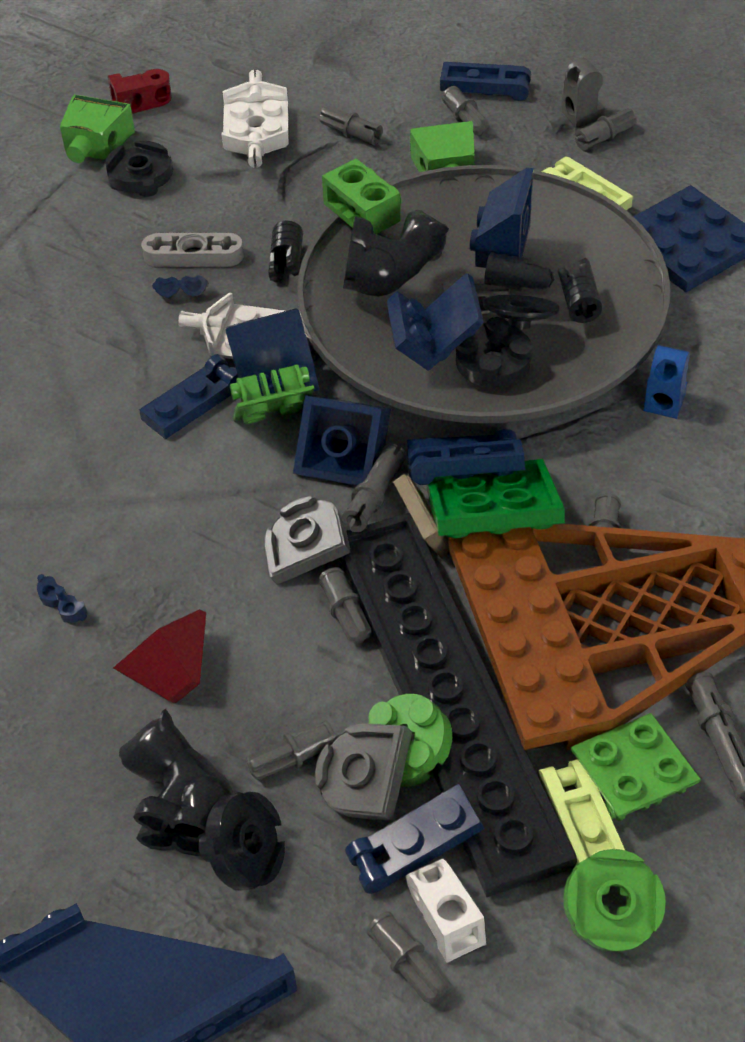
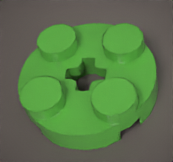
(428, 725)
(634, 880)

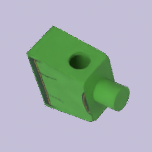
(95, 127)

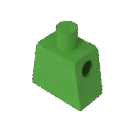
(442, 146)

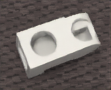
(447, 909)

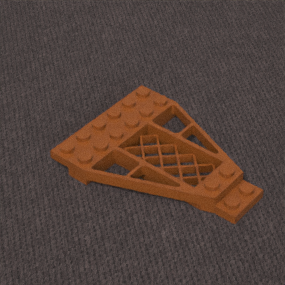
(533, 633)

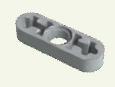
(225, 252)

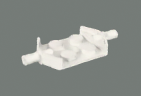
(251, 106)
(218, 317)

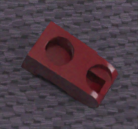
(141, 90)

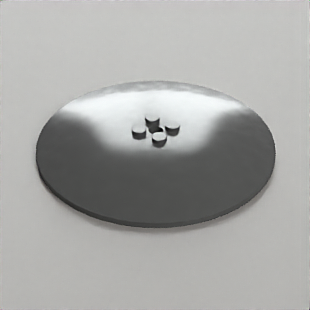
(568, 359)

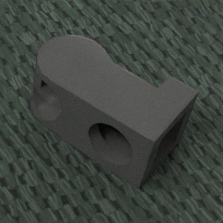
(581, 93)

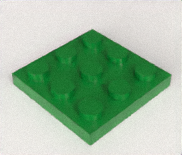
(496, 502)

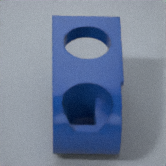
(667, 377)

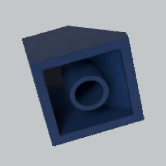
(504, 219)
(340, 439)

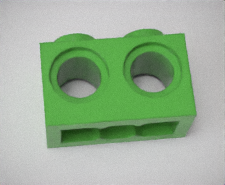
(361, 193)

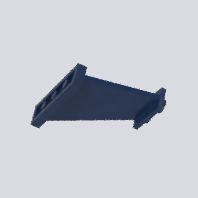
(136, 985)

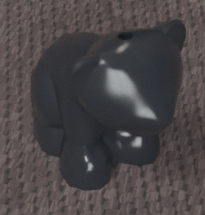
(384, 264)
(189, 792)

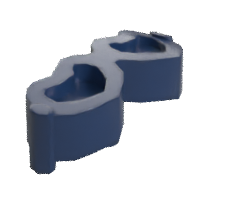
(171, 286)
(55, 596)

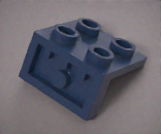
(436, 331)
(270, 345)

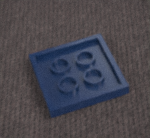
(694, 236)

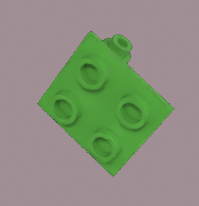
(289, 401)
(635, 766)

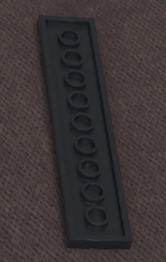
(436, 658)

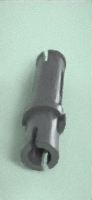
(369, 495)
(717, 720)

